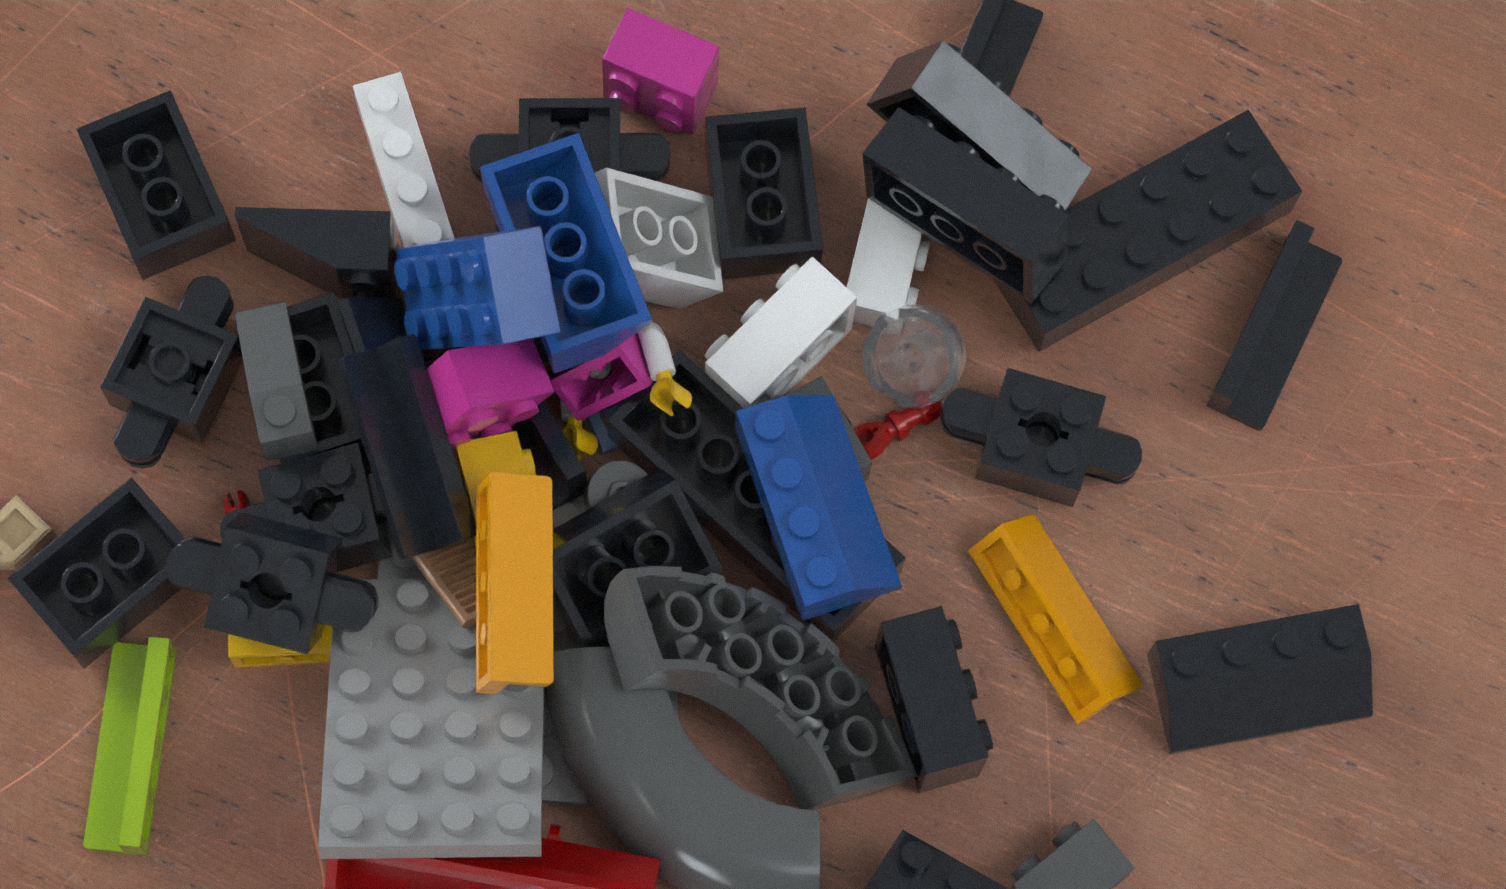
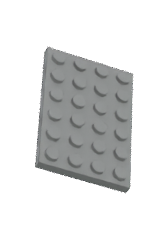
(414, 750)

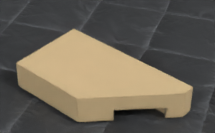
(20, 534)

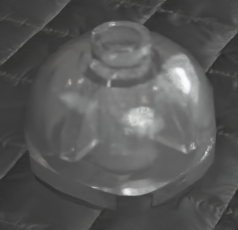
(915, 355)

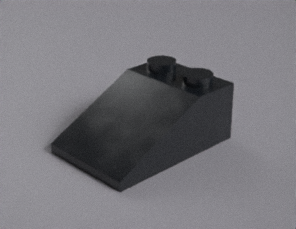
(327, 248)

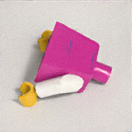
(615, 377)

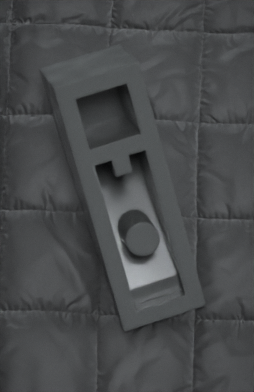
(275, 382)

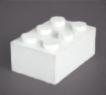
(666, 237)
(782, 336)

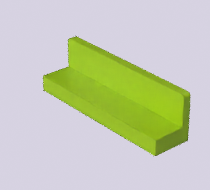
(130, 747)

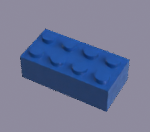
(477, 289)

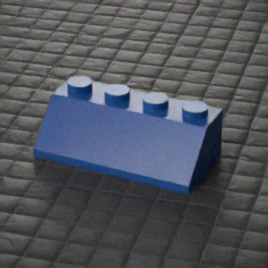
(586, 260)
(816, 503)

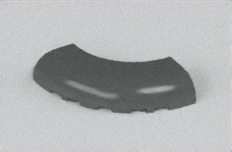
(763, 672)
(664, 794)

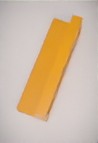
(514, 582)
(1054, 617)

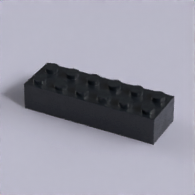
(1160, 226)
(708, 462)

